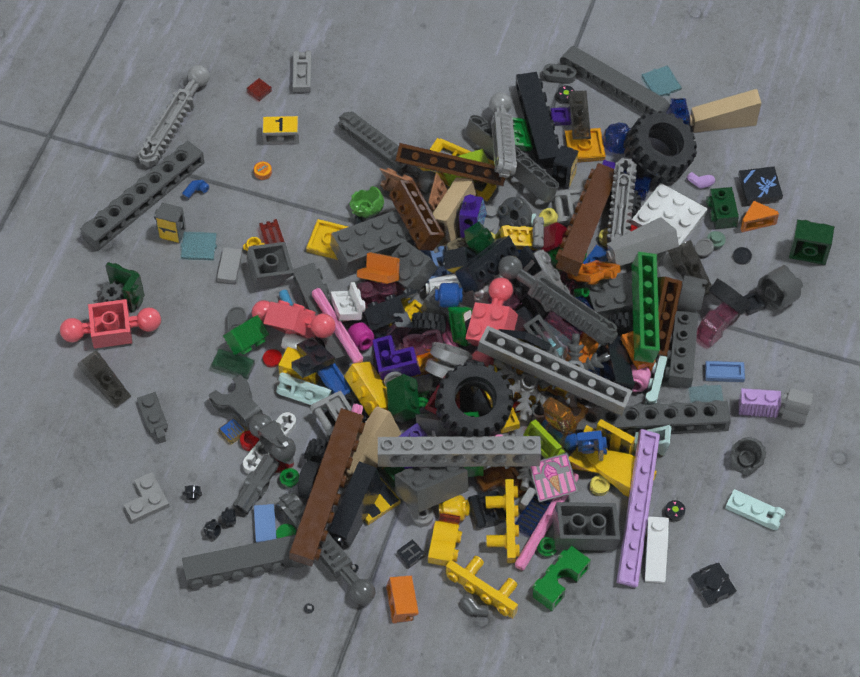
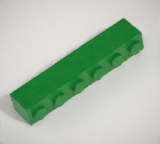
(645, 307)

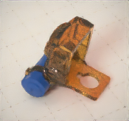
(561, 422)

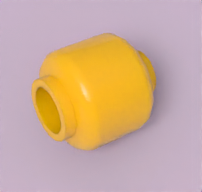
(455, 506)

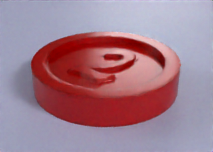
(272, 358)

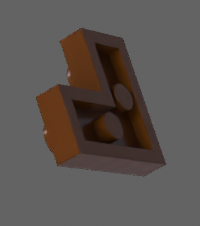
(495, 477)

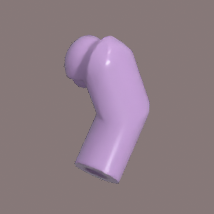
(702, 181)

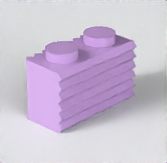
(759, 402)

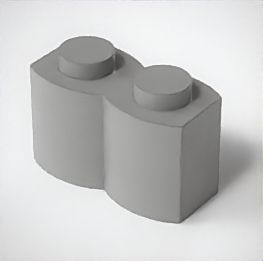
(796, 406)

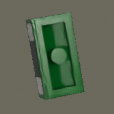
(459, 323)

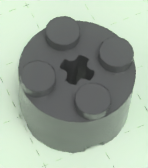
(780, 288)
(691, 294)

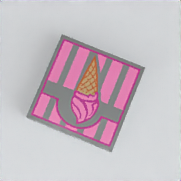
(553, 478)

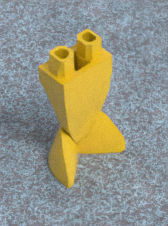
(615, 467)

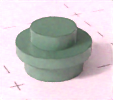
(717, 238)

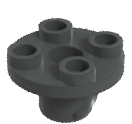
(515, 212)

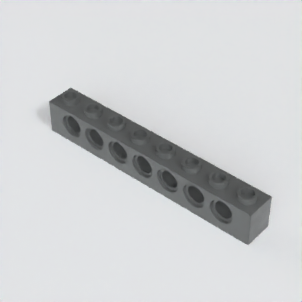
(142, 195)
(679, 423)

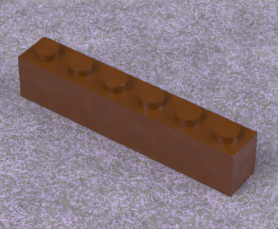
(448, 164)

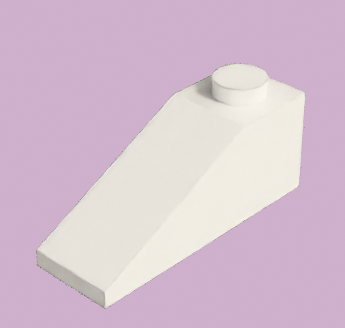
(656, 549)

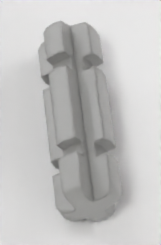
(538, 232)

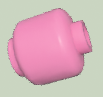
(641, 378)

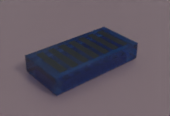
(532, 515)

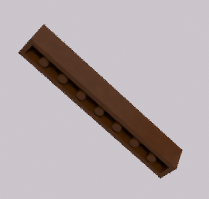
(585, 220)
(326, 487)

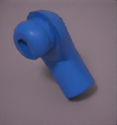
(196, 185)

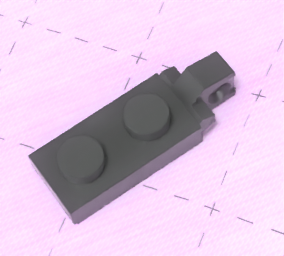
(153, 415)

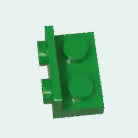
(521, 135)

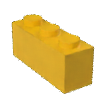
(367, 386)

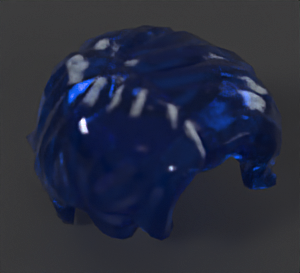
(615, 136)

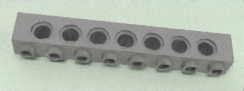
(459, 451)

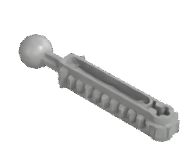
(172, 117)
(503, 135)
(621, 202)

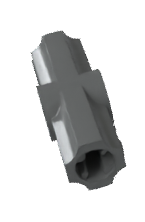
(256, 484)

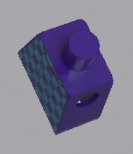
(472, 209)

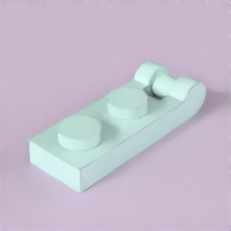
(655, 384)
(301, 390)
(755, 510)

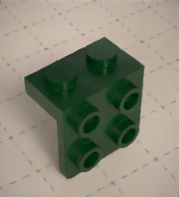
(133, 287)

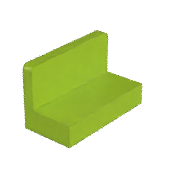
(549, 445)

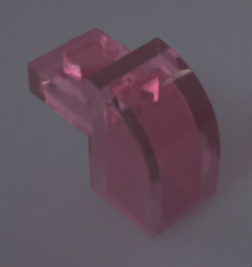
(714, 323)

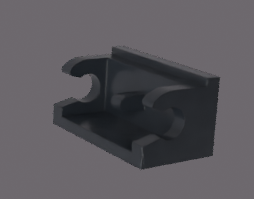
(399, 328)

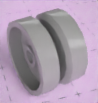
(445, 358)

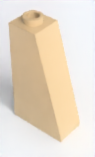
(727, 113)
(449, 208)
(378, 425)

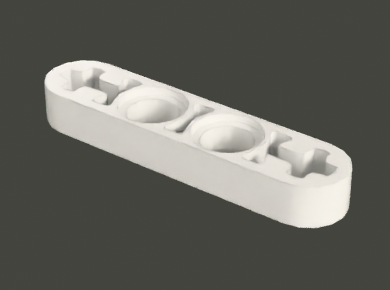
(288, 429)

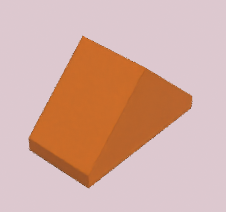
(759, 217)

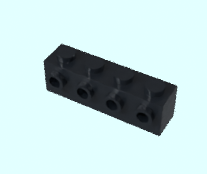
(485, 264)

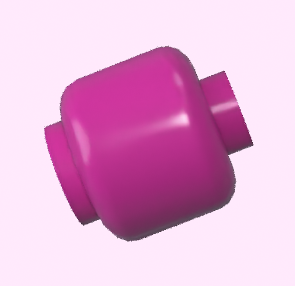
(361, 335)

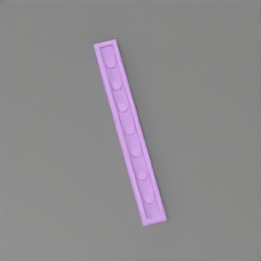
(638, 508)

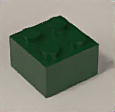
(811, 242)

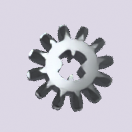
(110, 292)

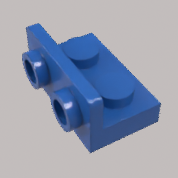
(590, 441)

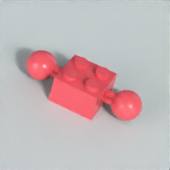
(491, 315)
(294, 319)
(110, 324)

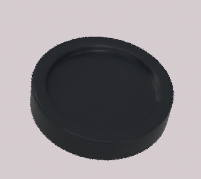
(742, 255)

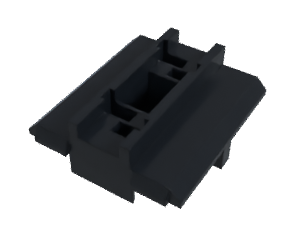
(485, 516)
(713, 583)

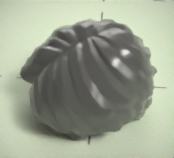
(747, 455)

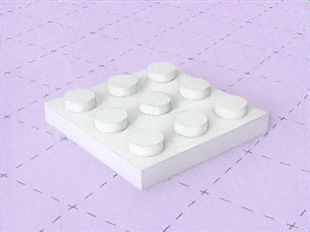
(673, 208)

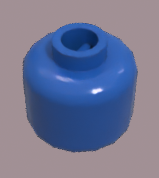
(449, 295)

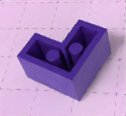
(390, 360)

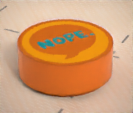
(262, 170)

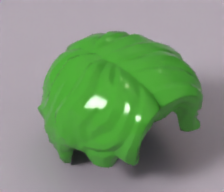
(367, 202)

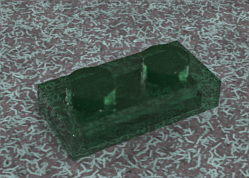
(233, 364)

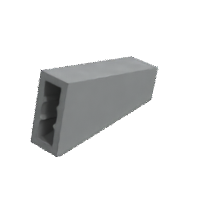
(650, 238)

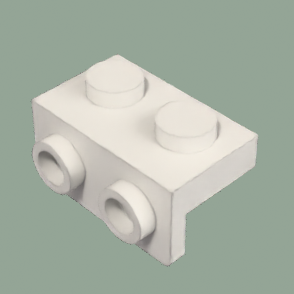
(348, 304)

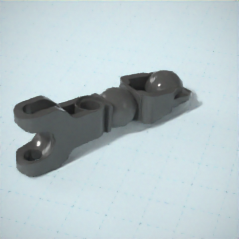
(240, 405)

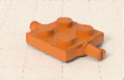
(595, 271)

